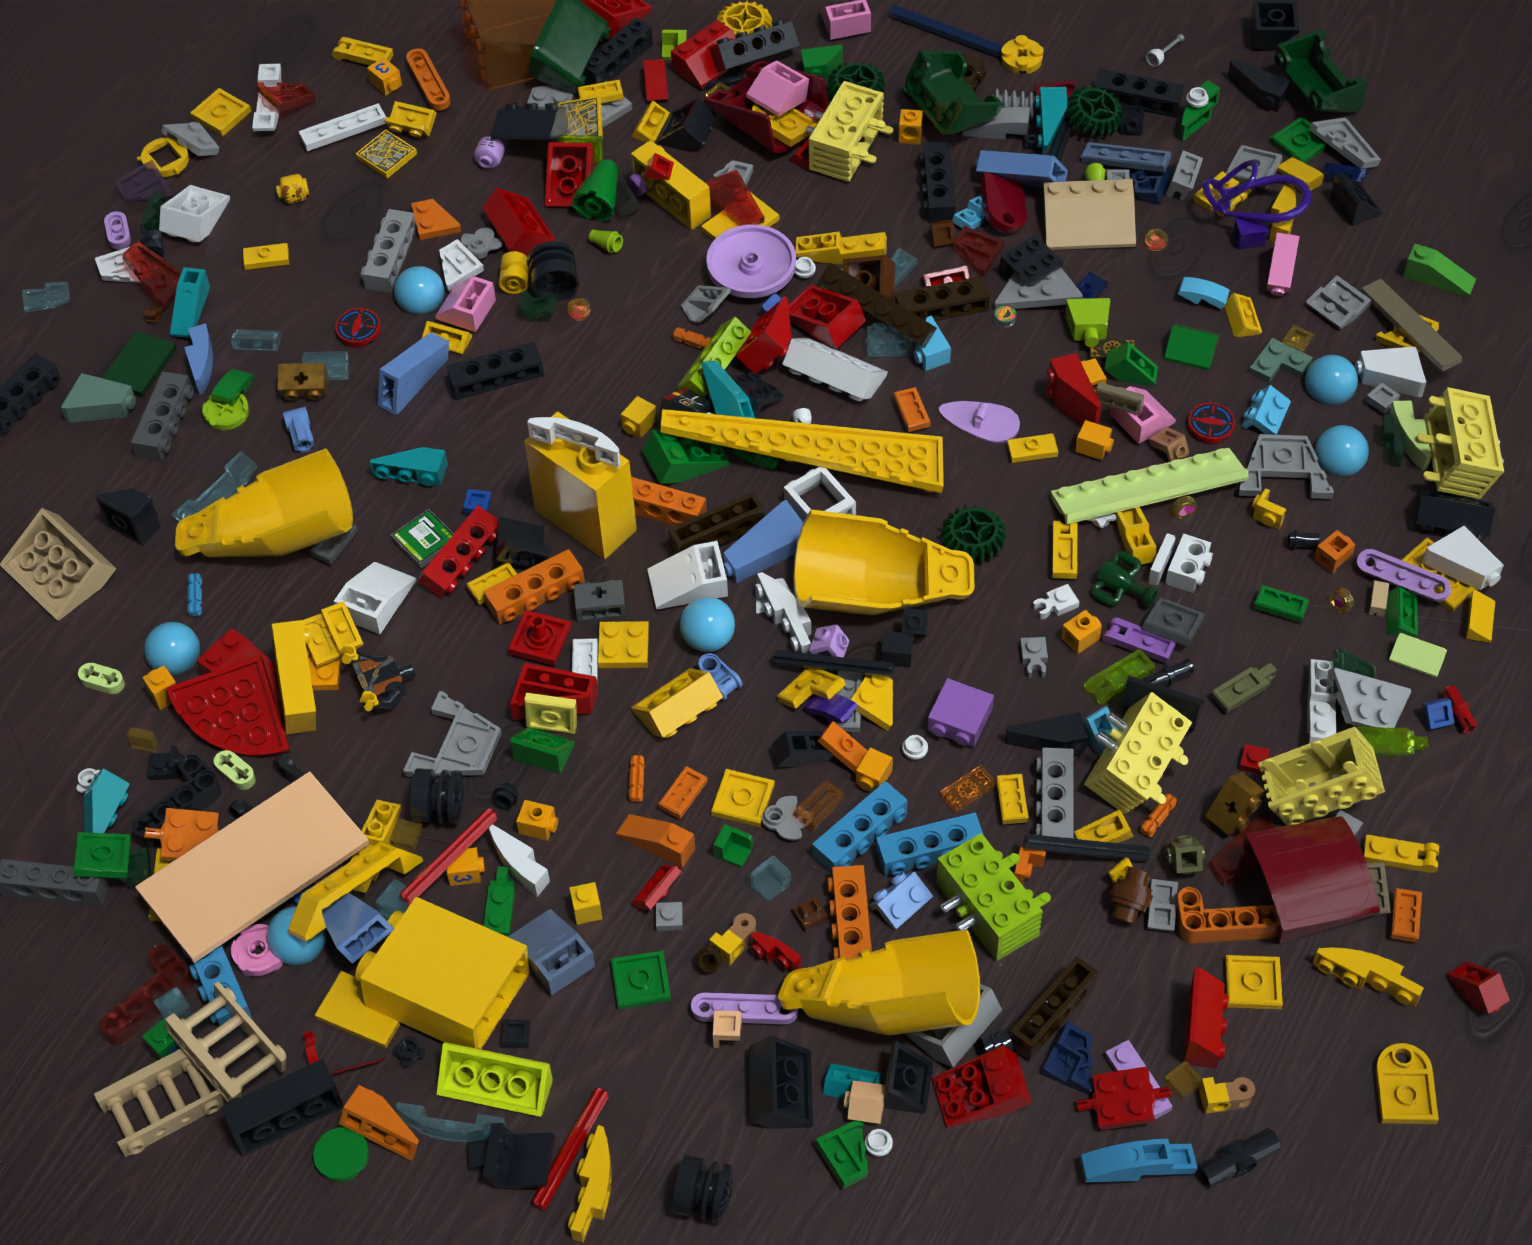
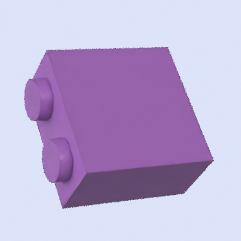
(960, 713)

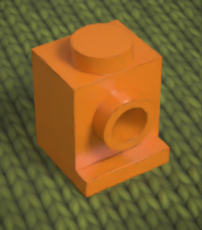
(1334, 551)

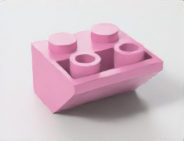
(847, 19)
(778, 88)
(468, 303)
(1151, 421)

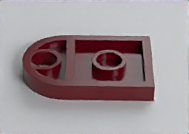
(1003, 200)

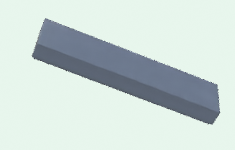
(1126, 157)

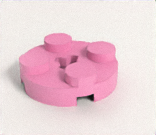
(250, 963)

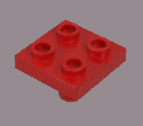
(540, 637)

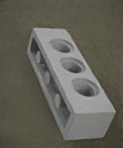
(389, 251)
(1059, 763)

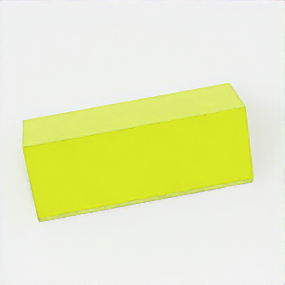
(494, 1079)

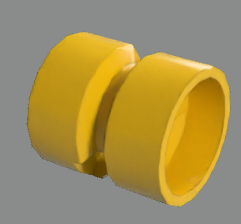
(514, 272)

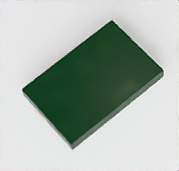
(141, 362)

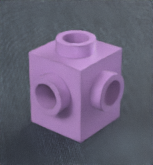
(829, 641)

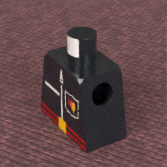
(685, 401)

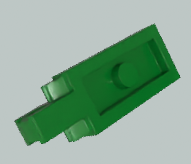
(500, 903)

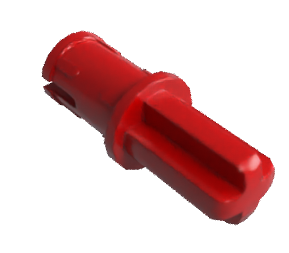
(1460, 708)

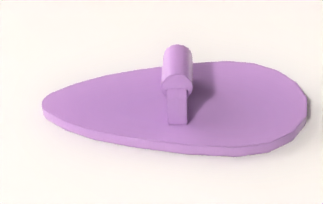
(982, 420)

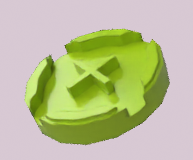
(225, 416)

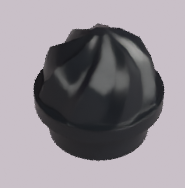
(505, 795)

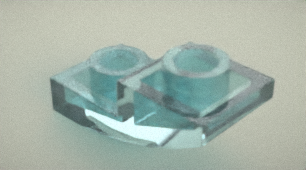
(903, 265)

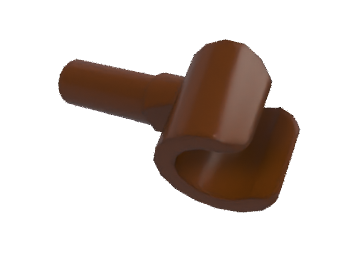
(154, 314)

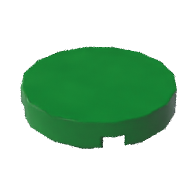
(341, 1154)

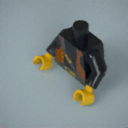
(378, 678)

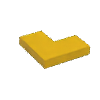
(808, 683)

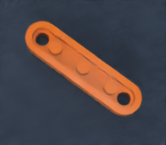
(428, 79)

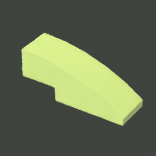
(1409, 427)

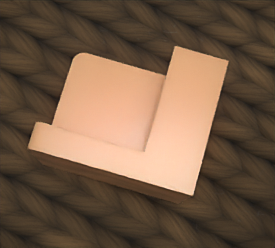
(726, 1026)

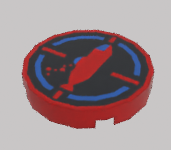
(358, 327)
(1211, 423)

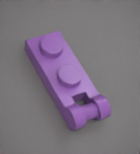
(1136, 638)

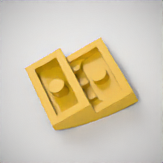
(330, 633)

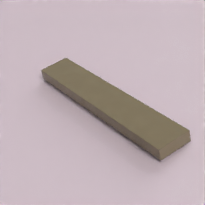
(1412, 325)

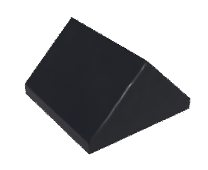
(1353, 200)
(907, 1080)

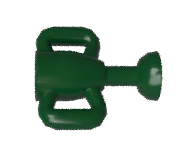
(1122, 581)

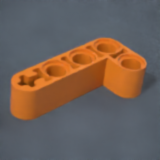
(1230, 918)

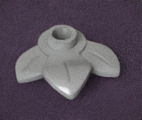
(481, 242)
(787, 824)

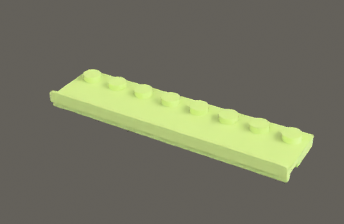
(1148, 485)

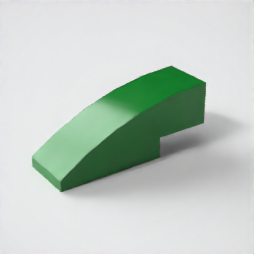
(1197, 116)

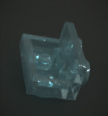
(887, 342)

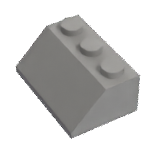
(952, 1043)

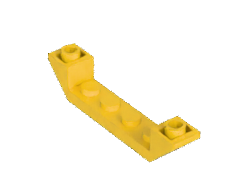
(308, 915)

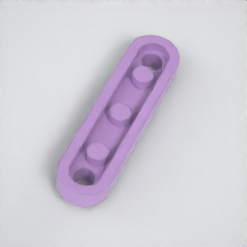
(1404, 575)
(753, 1007)

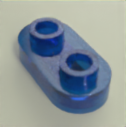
(1354, 173)

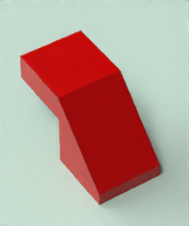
(655, 80)

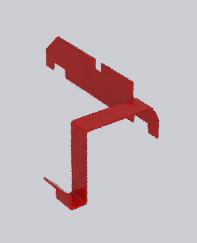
(312, 1055)

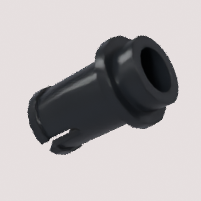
(1299, 539)

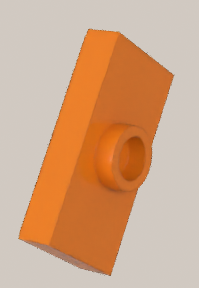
(911, 409)
(843, 746)
(683, 792)
(1406, 915)

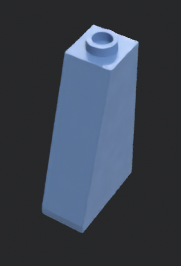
(1021, 167)
(410, 372)
(764, 544)
(354, 926)

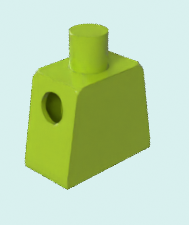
(1088, 319)

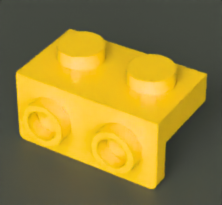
(412, 119)

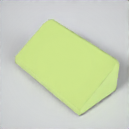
(1418, 655)

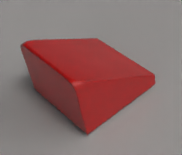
(658, 167)

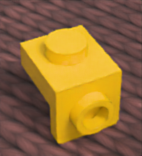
(1268, 512)

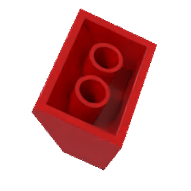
(694, 57)
(516, 221)
(1205, 1020)

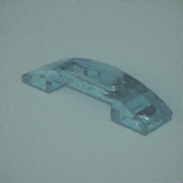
(238, 473)
(447, 1130)

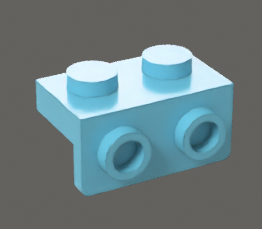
(1266, 410)

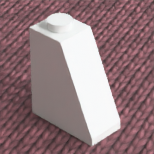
(1395, 368)
(1464, 559)

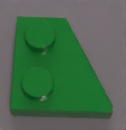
(845, 1153)

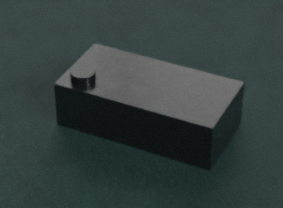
(282, 1107)

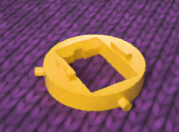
(172, 168)

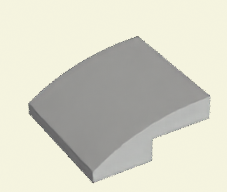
(1339, 302)

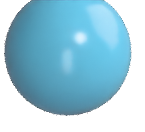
(419, 290)
(1331, 380)
(1342, 450)
(707, 624)
(172, 646)
(289, 948)

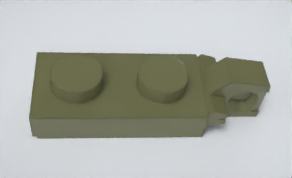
(1243, 687)

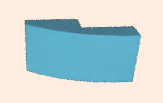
(972, 216)
(1197, 289)

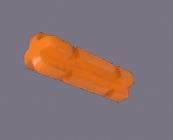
(690, 338)
(636, 778)
(1157, 816)

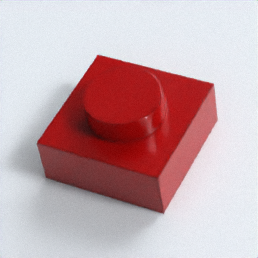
(1251, 757)

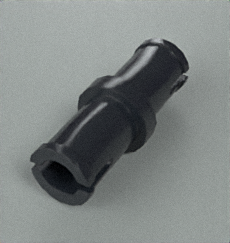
(1169, 675)

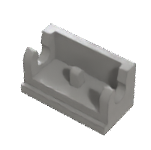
(1184, 175)

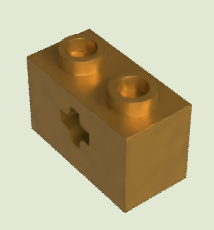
(302, 381)
(1235, 803)

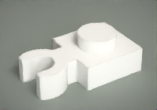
(1058, 600)

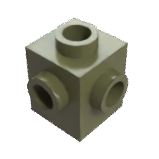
(1190, 861)

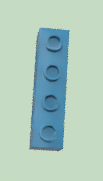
(883, 800)
(916, 839)
(213, 964)

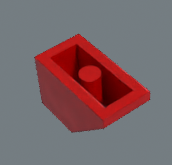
(1479, 986)

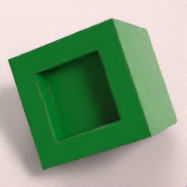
(733, 846)

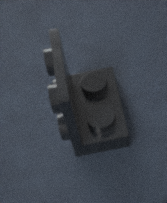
(1030, 261)
(757, 390)
(520, 543)
(518, 1158)

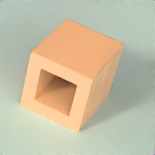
(865, 1102)

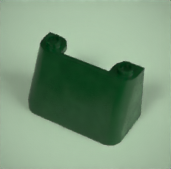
(567, 45)
(1317, 77)
(943, 94)

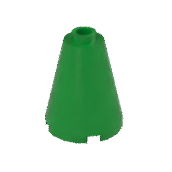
(598, 192)

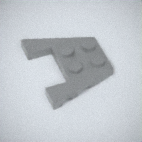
(1285, 457)
(467, 743)

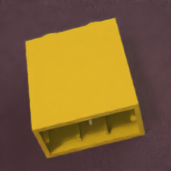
(582, 494)
(443, 974)

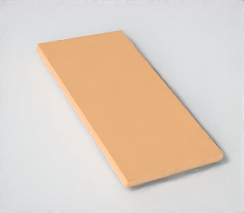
(251, 866)

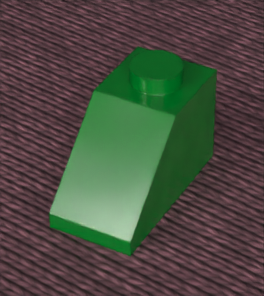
(821, 60)
(1131, 365)

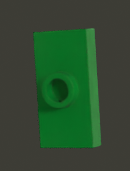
(1281, 603)

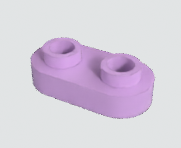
(117, 230)

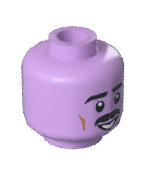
(489, 152)

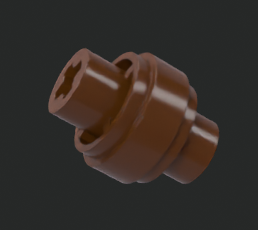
(1131, 895)

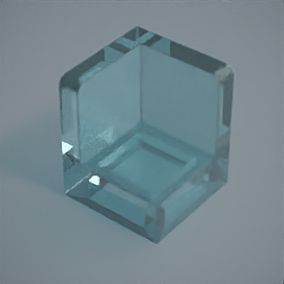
(770, 878)

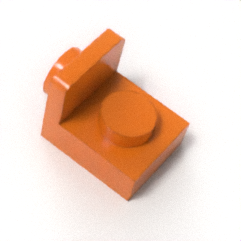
(1028, 859)

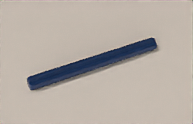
(946, 30)

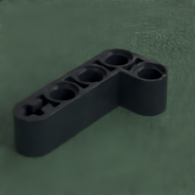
(192, 790)

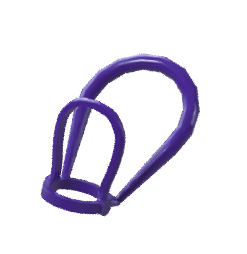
(1253, 183)

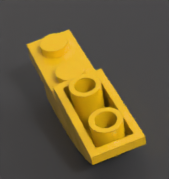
(834, 248)
(378, 828)
(1358, 967)
(596, 1180)

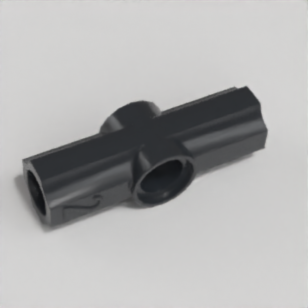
(1239, 1158)

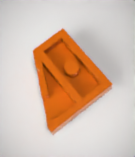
(433, 220)

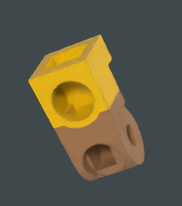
(735, 939)
(1226, 1095)

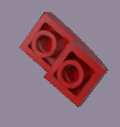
(771, 948)

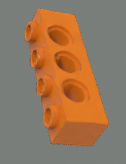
(665, 503)
(549, 577)
(849, 881)

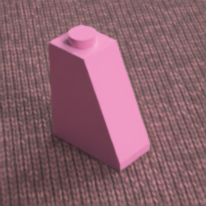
(1282, 264)

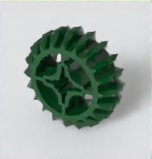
(857, 74)
(1081, 115)
(969, 532)

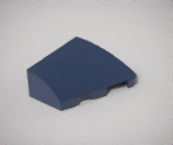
(1150, 184)
(1070, 1059)

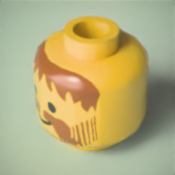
(292, 189)

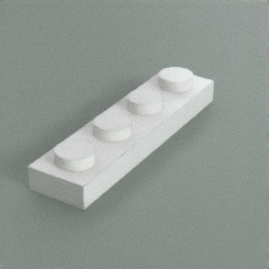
(342, 127)

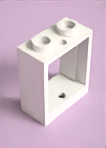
(812, 479)

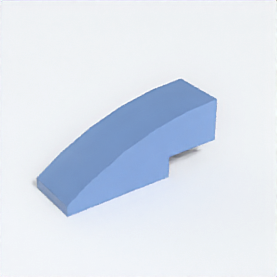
(200, 356)

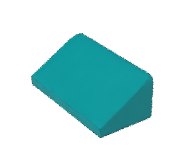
(840, 1079)

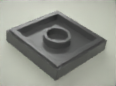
(1173, 621)

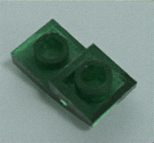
(151, 213)

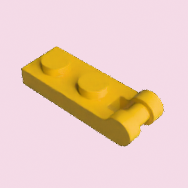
(360, 51)
(1064, 550)
(1401, 853)

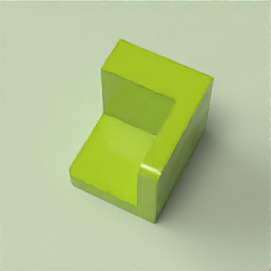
(671, 40)

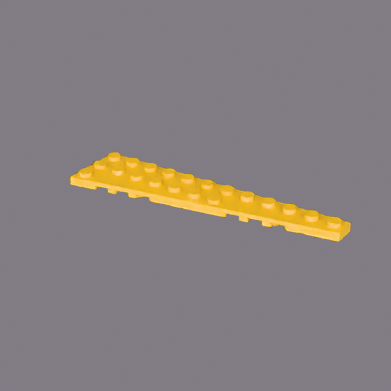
(875, 454)

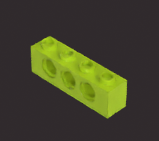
(721, 348)

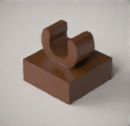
(942, 232)
(810, 914)

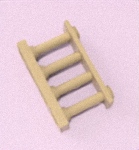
(214, 1068)
(140, 1083)

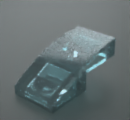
(41, 299)

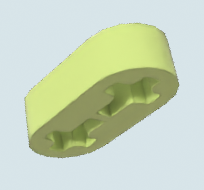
(102, 675)
(238, 766)

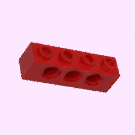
(479, 523)

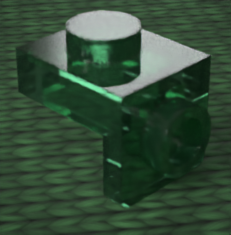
(538, 307)
(138, 867)

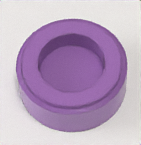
(637, 184)

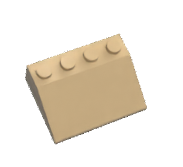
(1089, 214)
(56, 564)

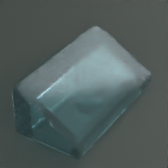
(256, 339)
(336, 363)

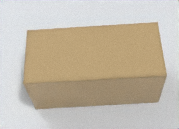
(1379, 598)

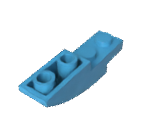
(1138, 1158)

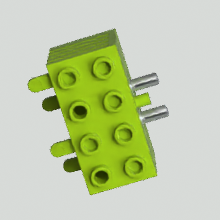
(975, 884)

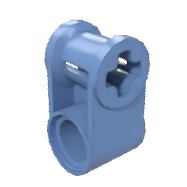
(724, 677)

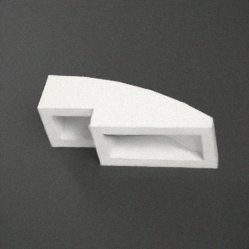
(520, 861)

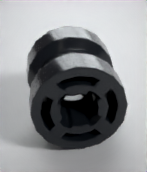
(154, 241)
(989, 1043)

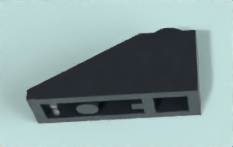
(1261, 86)
(1055, 732)
(801, 749)

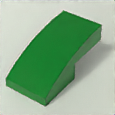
(231, 386)

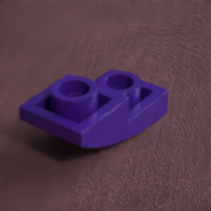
(836, 709)

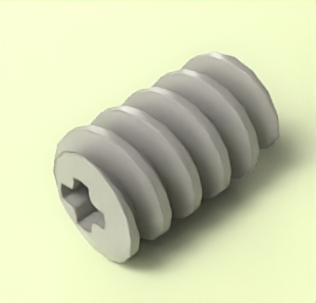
(1014, 101)

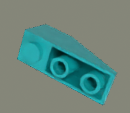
(1052, 111)
(189, 301)
(725, 393)
(417, 465)
(101, 801)

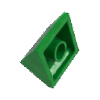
(1191, 347)
(541, 749)

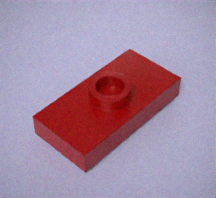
(656, 887)

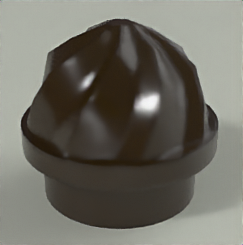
(708, 959)

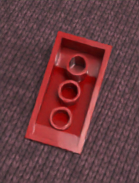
(234, 649)

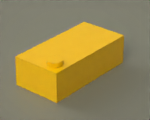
(681, 195)
(294, 676)

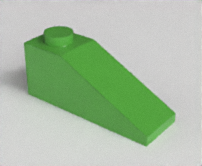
(1436, 270)

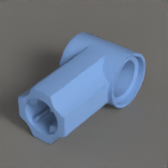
(299, 428)

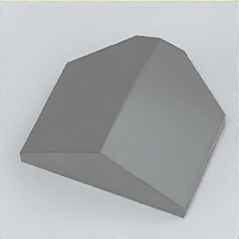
(703, 302)

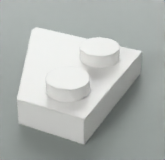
(458, 264)
(114, 268)

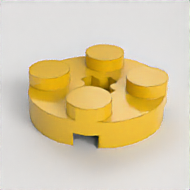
(1022, 46)

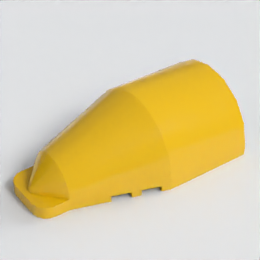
(274, 514)
(873, 567)
(895, 989)

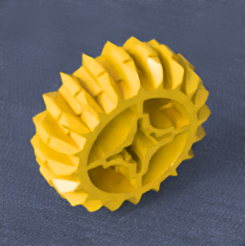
(745, 17)

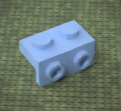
(901, 899)

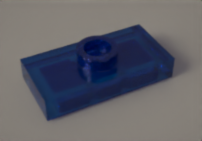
(1092, 286)

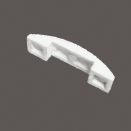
(266, 114)
(549, 428)

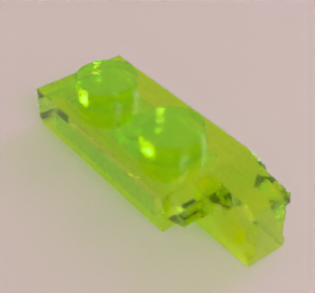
(1393, 740)

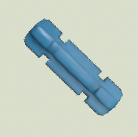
(194, 595)

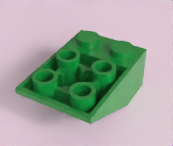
(681, 458)

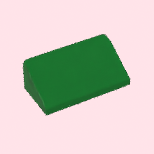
(1402, 612)

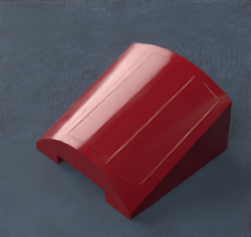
(738, 108)
(1314, 876)

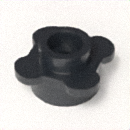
(408, 1044)

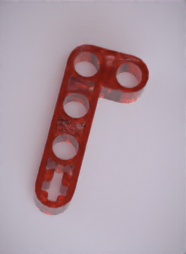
(143, 996)

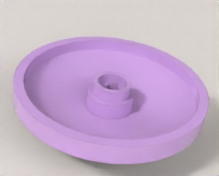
(751, 261)

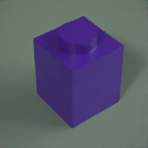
(1249, 233)

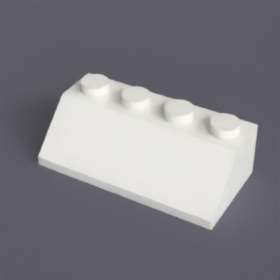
(834, 368)

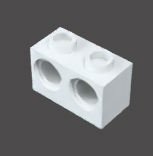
(1189, 558)

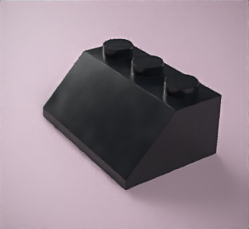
(530, 122)
(1453, 512)
(1185, 704)
(780, 1084)

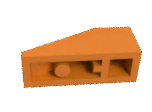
(658, 838)
(377, 1121)

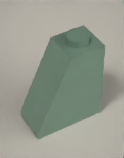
(97, 399)

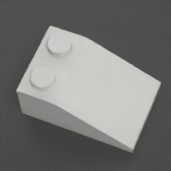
(192, 213)

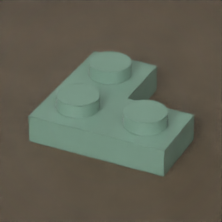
(1277, 356)

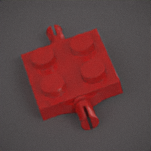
(1124, 1098)

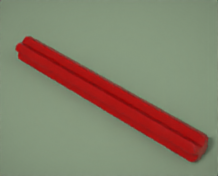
(448, 856)
(571, 1147)

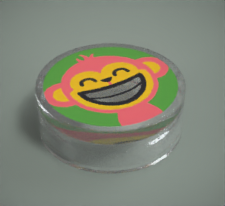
(1005, 316)

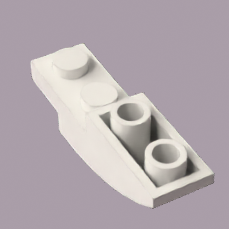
(785, 609)
(1321, 701)

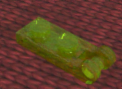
(1116, 676)

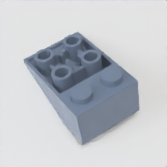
(554, 951)

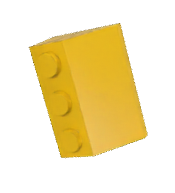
(678, 702)

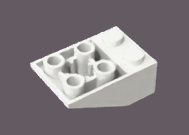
(689, 576)
(375, 595)

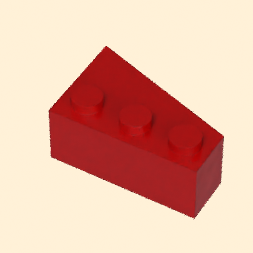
(555, 683)

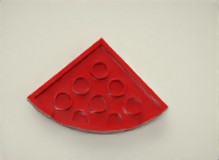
(233, 709)

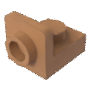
(1171, 443)

